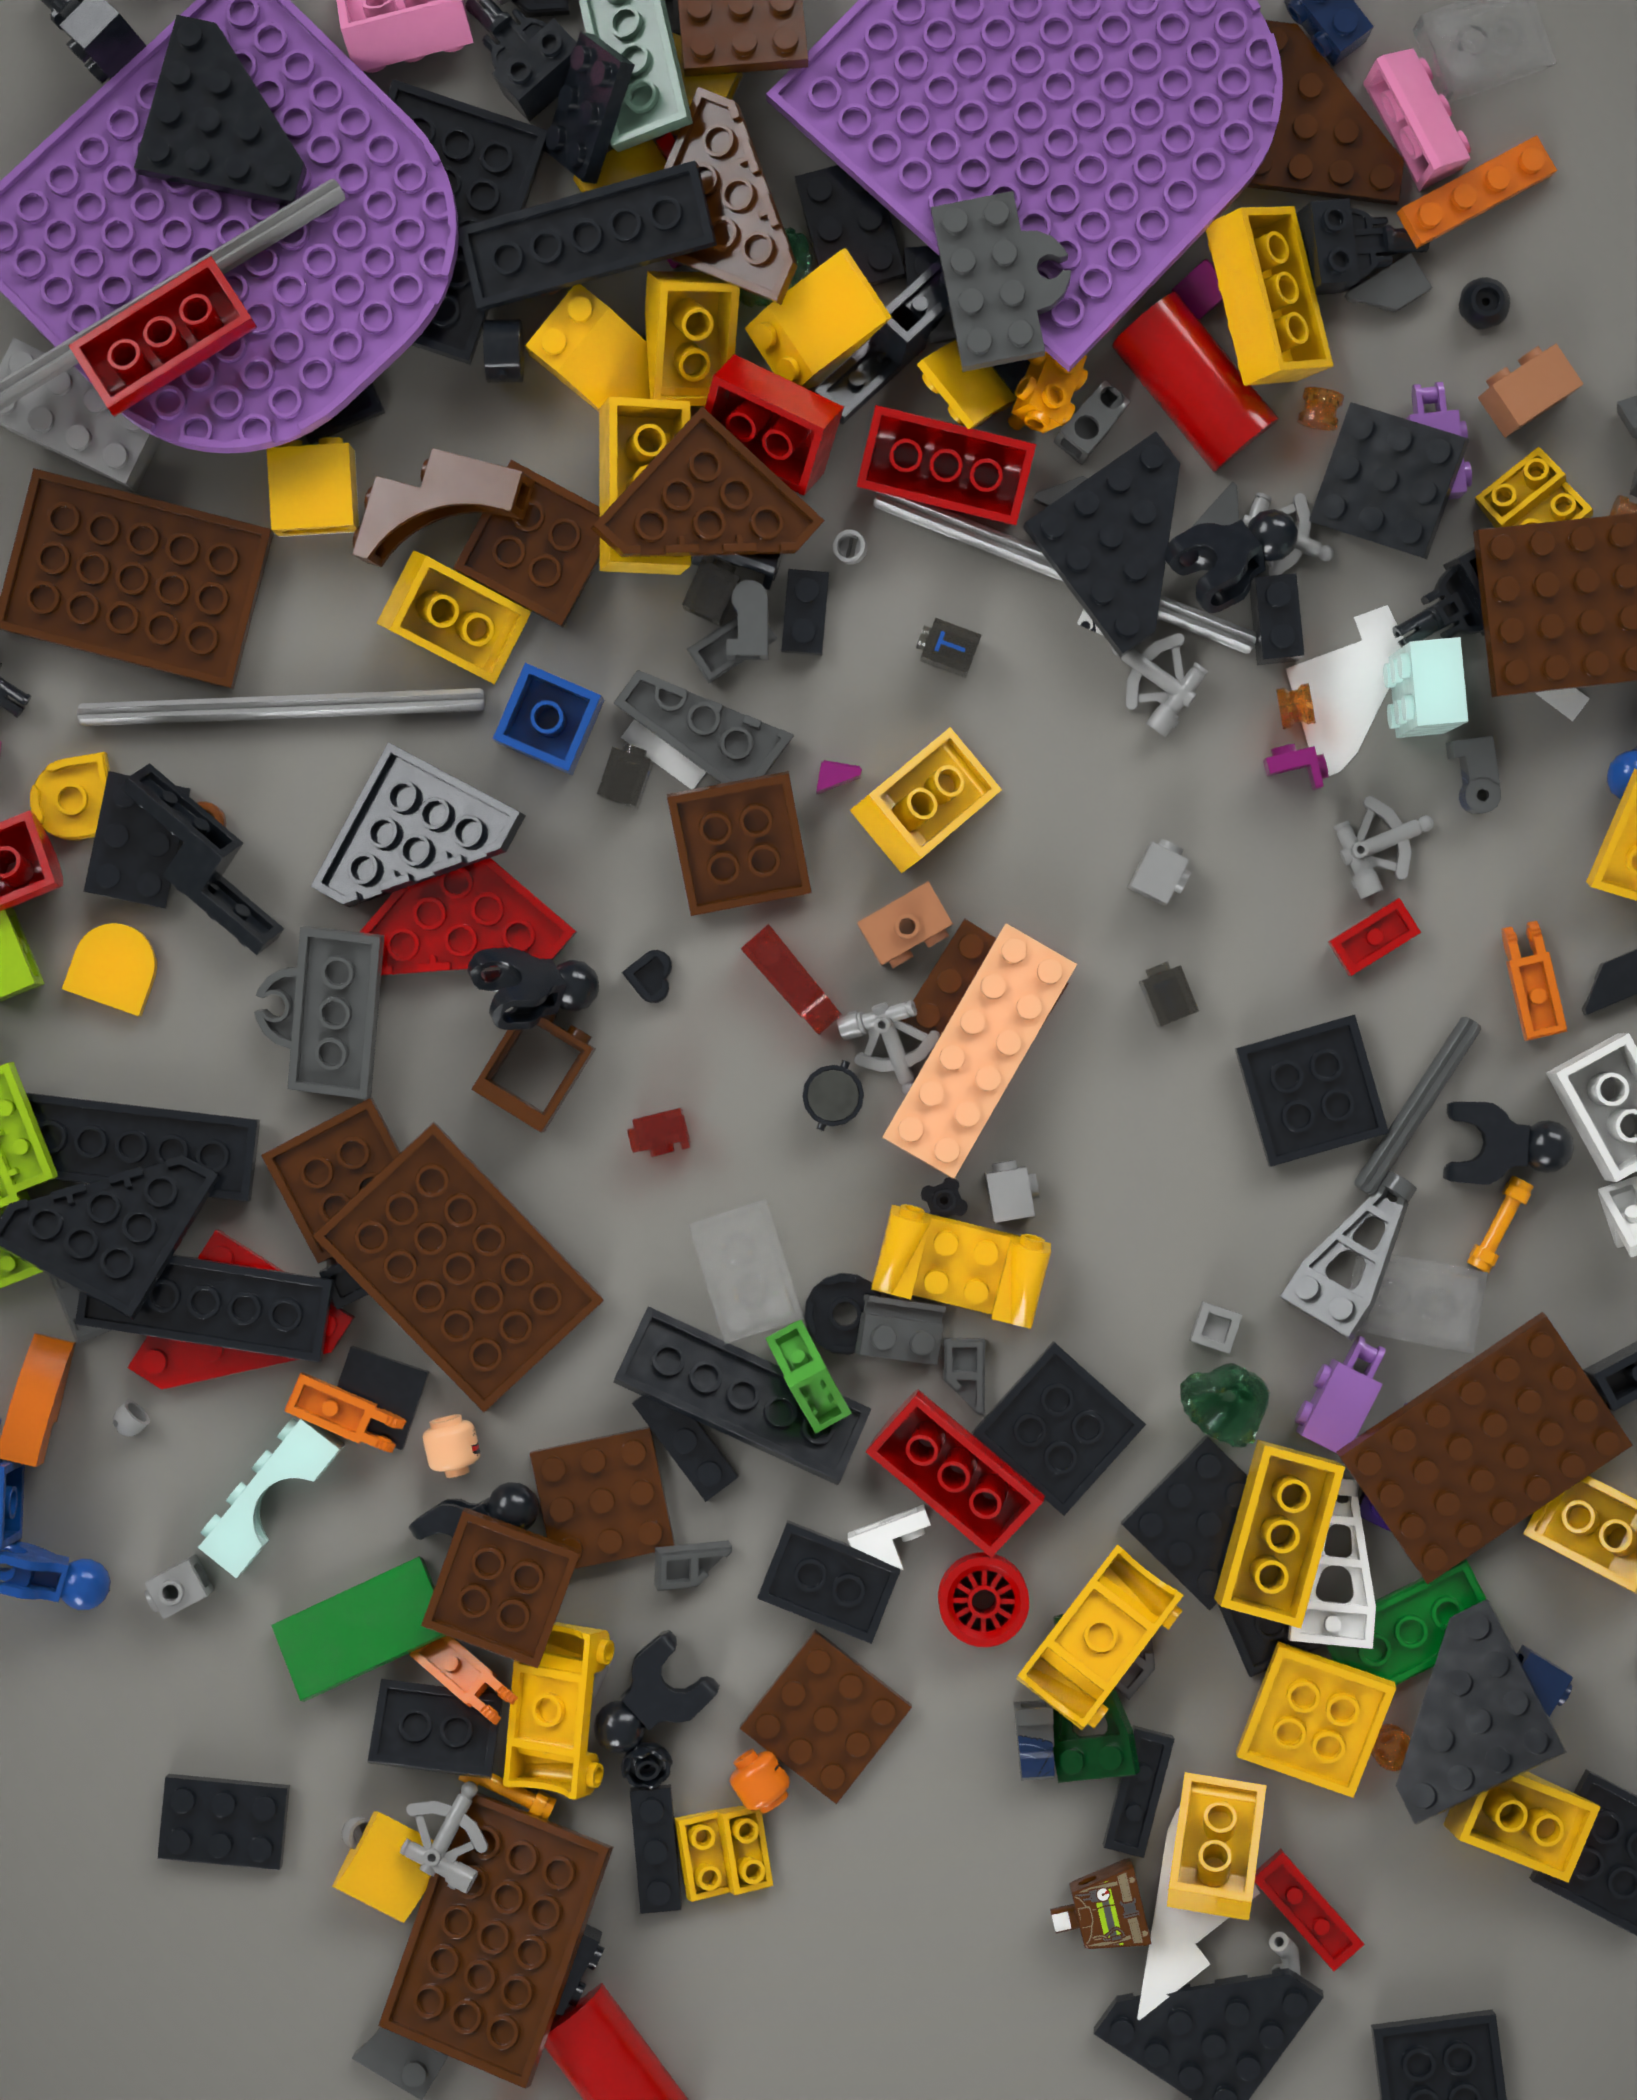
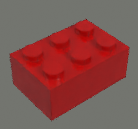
(775, 420)

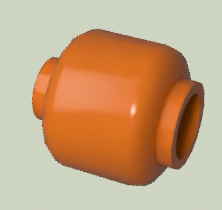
(759, 1780)

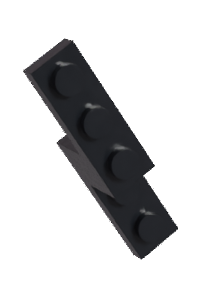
(891, 345)
(202, 858)

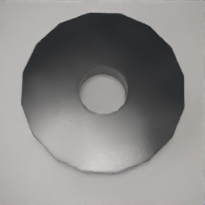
(820, 1307)

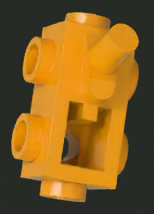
(1046, 394)

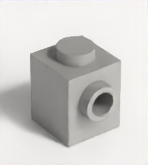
(1160, 872)
(1011, 1191)
(178, 1587)

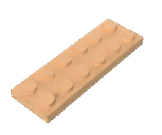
(979, 1051)

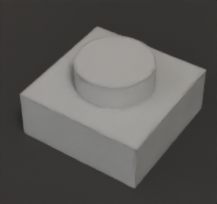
(1215, 1327)

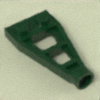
(1095, 1755)

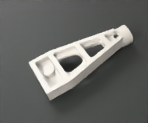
(1349, 1622)

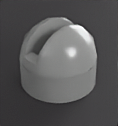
(843, 544)
(130, 1419)
(357, 1824)

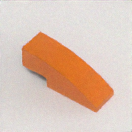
(36, 1400)

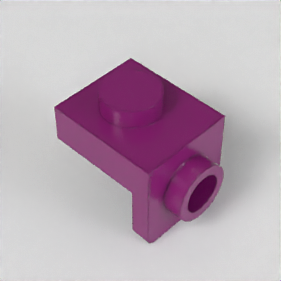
(1287, 759)

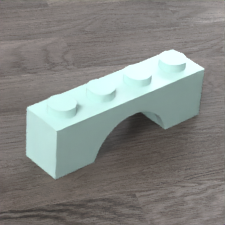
(239, 1534)

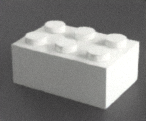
(1602, 1102)

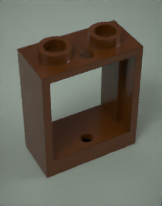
(514, 1104)

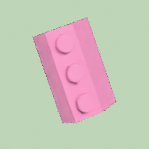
(401, 30)
(1416, 117)

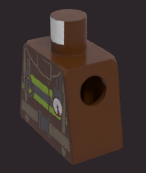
(1105, 1909)

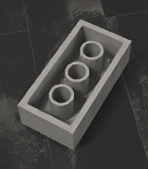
(76, 424)

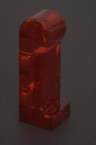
(791, 979)

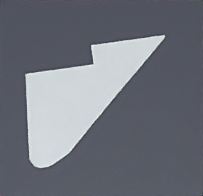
(1347, 688)
(1173, 1954)

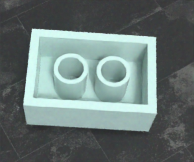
(1426, 688)

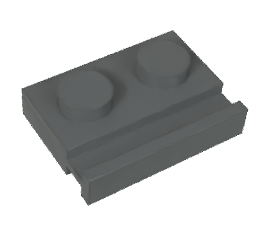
(900, 1329)

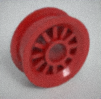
(964, 1630)

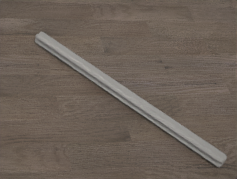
(226, 257)
(1031, 557)
(281, 707)

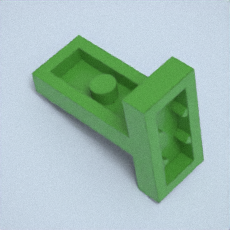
(808, 1376)

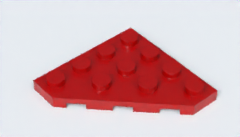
(460, 913)
(178, 1363)

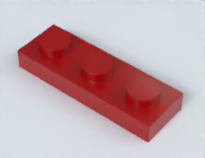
(1307, 1910)

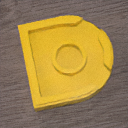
(70, 796)
(113, 968)

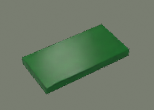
(1412, 1625)
(357, 1629)

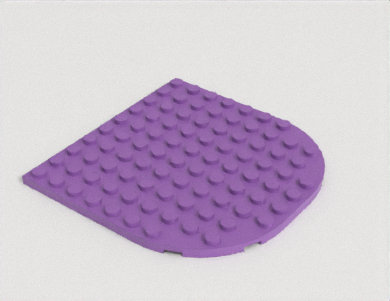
(1099, 115)
(325, 300)

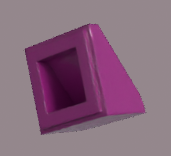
(1200, 289)
(836, 774)

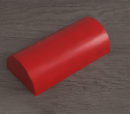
(162, 336)
(1193, 381)
(946, 465)
(26, 861)
(954, 1473)
(606, 2053)

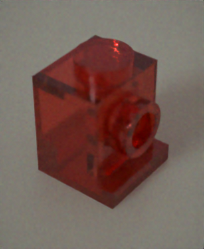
(659, 1132)

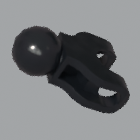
(1231, 555)
(531, 986)
(1542, 1146)
(508, 1503)
(649, 1699)

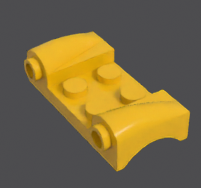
(962, 1265)
(1100, 1638)
(553, 1714)

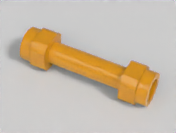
(1516, 1193)
(538, 1804)

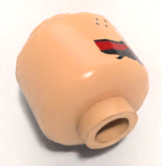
(451, 1445)

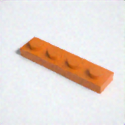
(1476, 191)

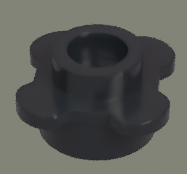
(948, 1189)

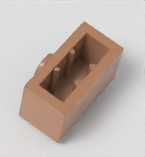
(1529, 390)
(905, 924)

